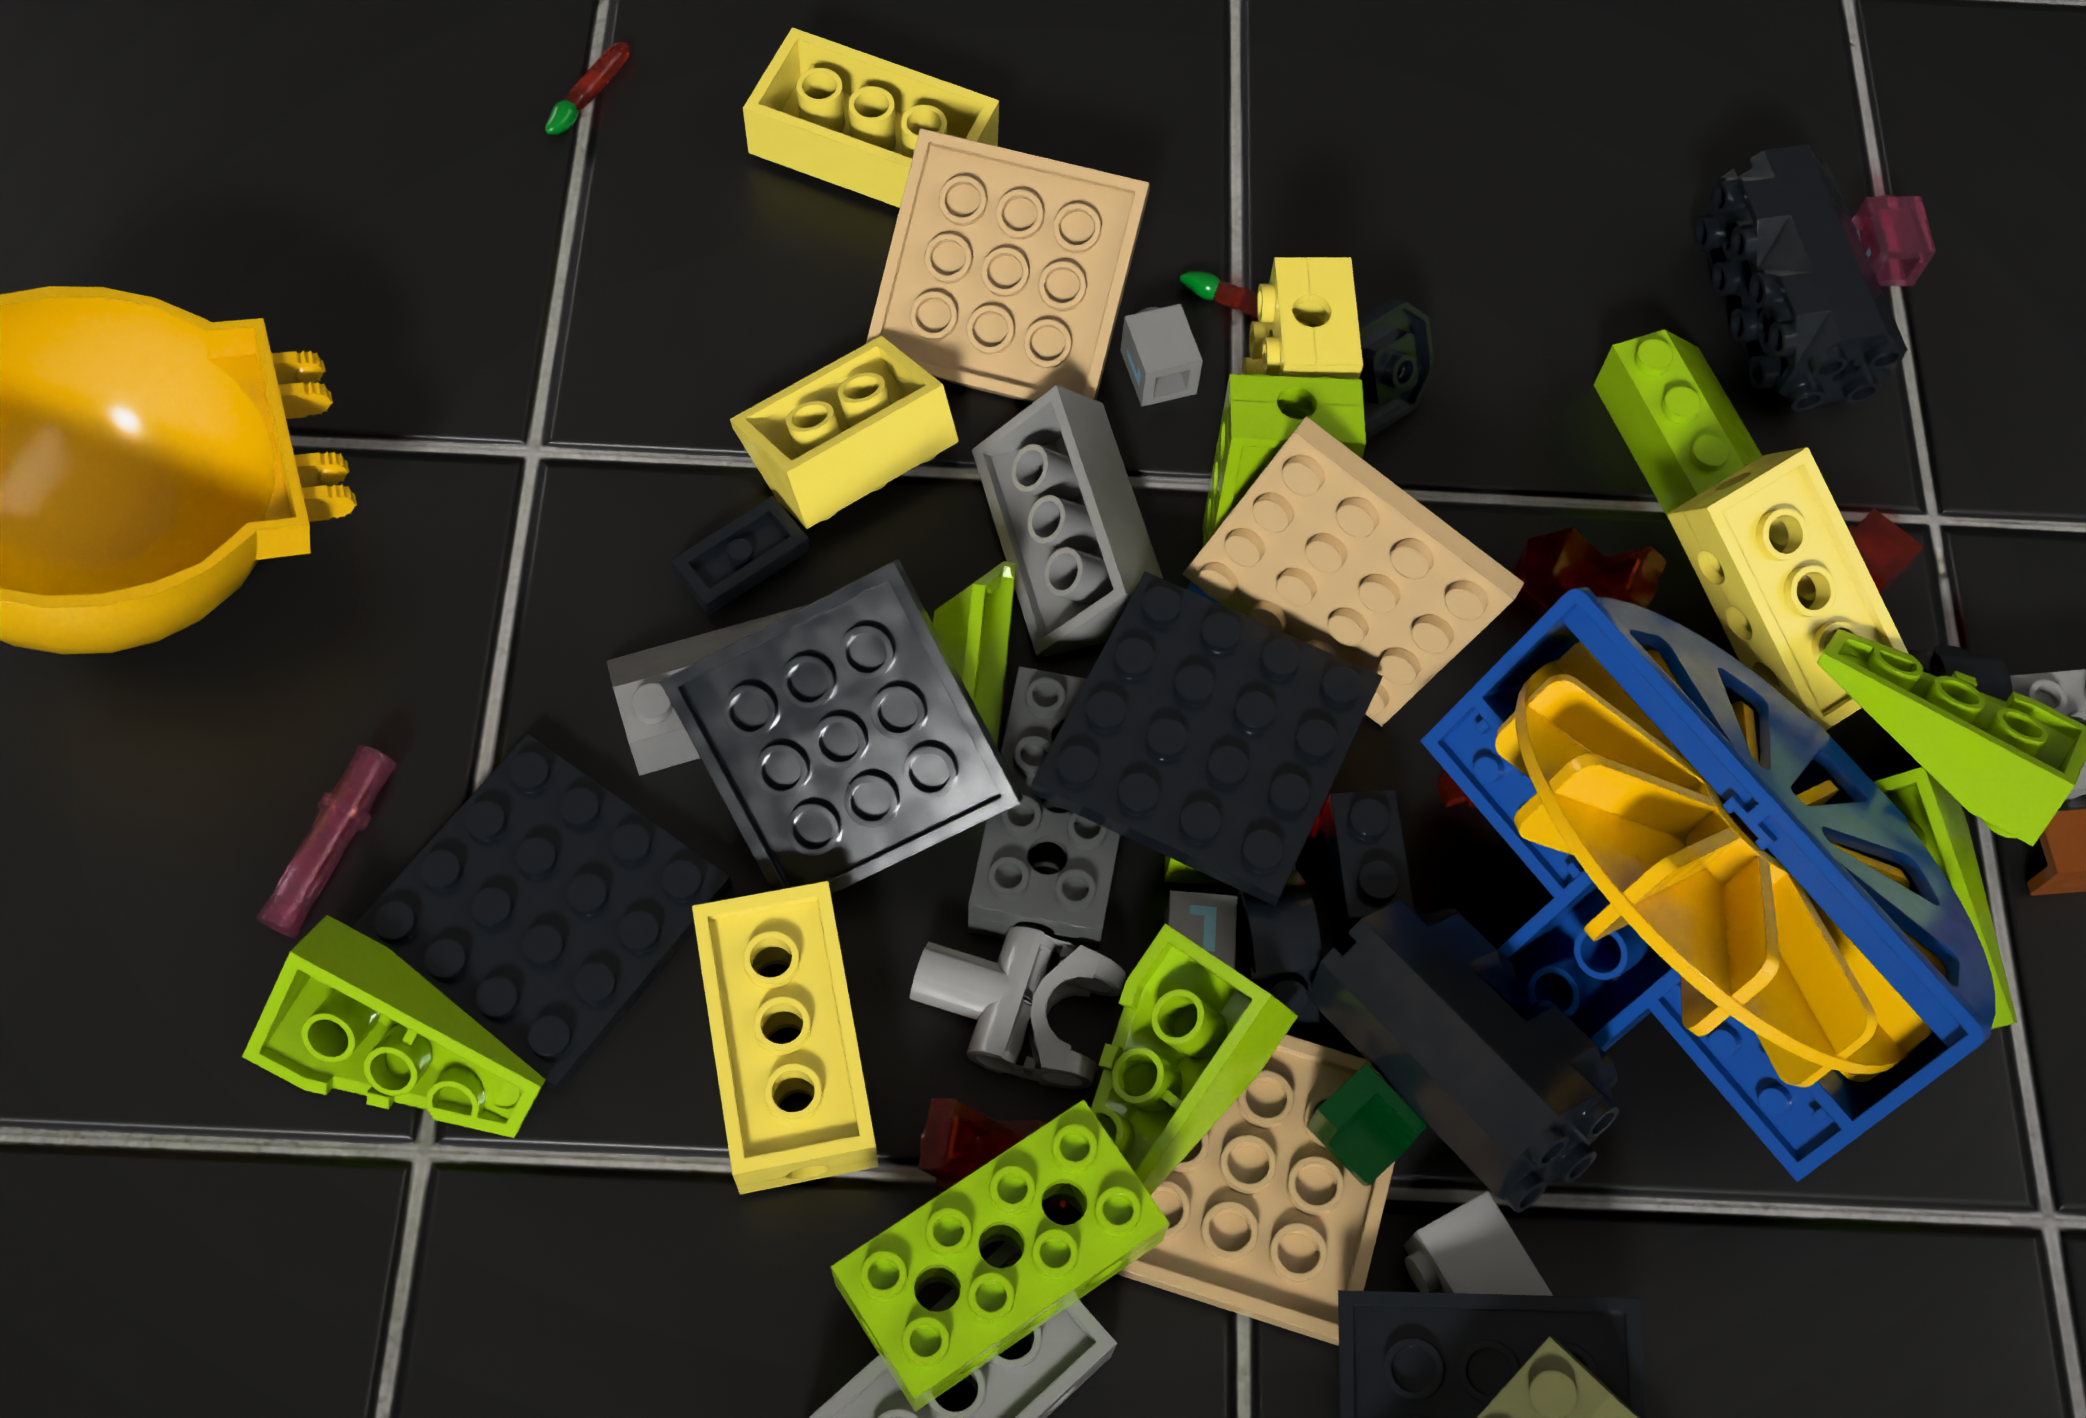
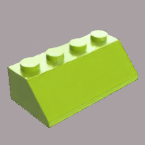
(1673, 416)

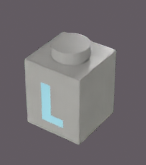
(1161, 354)
(1206, 921)

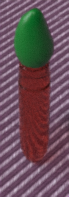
(586, 89)
(1210, 287)

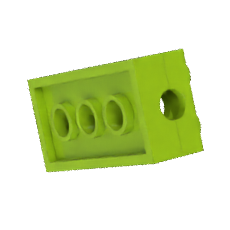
(1258, 425)
(999, 1202)

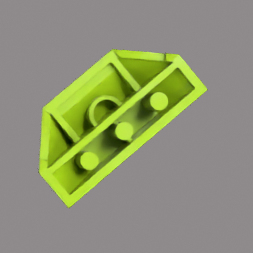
(977, 637)

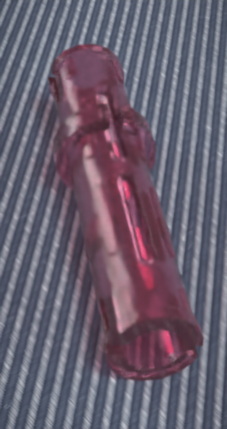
(318, 855)

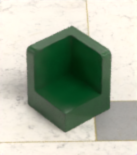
(1366, 1125)

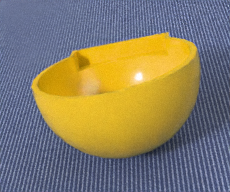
(145, 465)

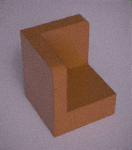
(2065, 854)

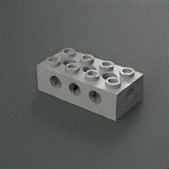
(1059, 1362)

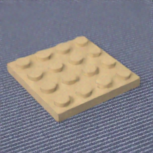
(1007, 267)
(1352, 567)
(1265, 1209)

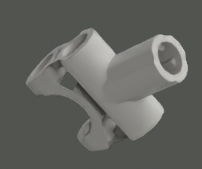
(1018, 993)

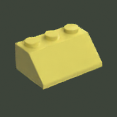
(846, 430)

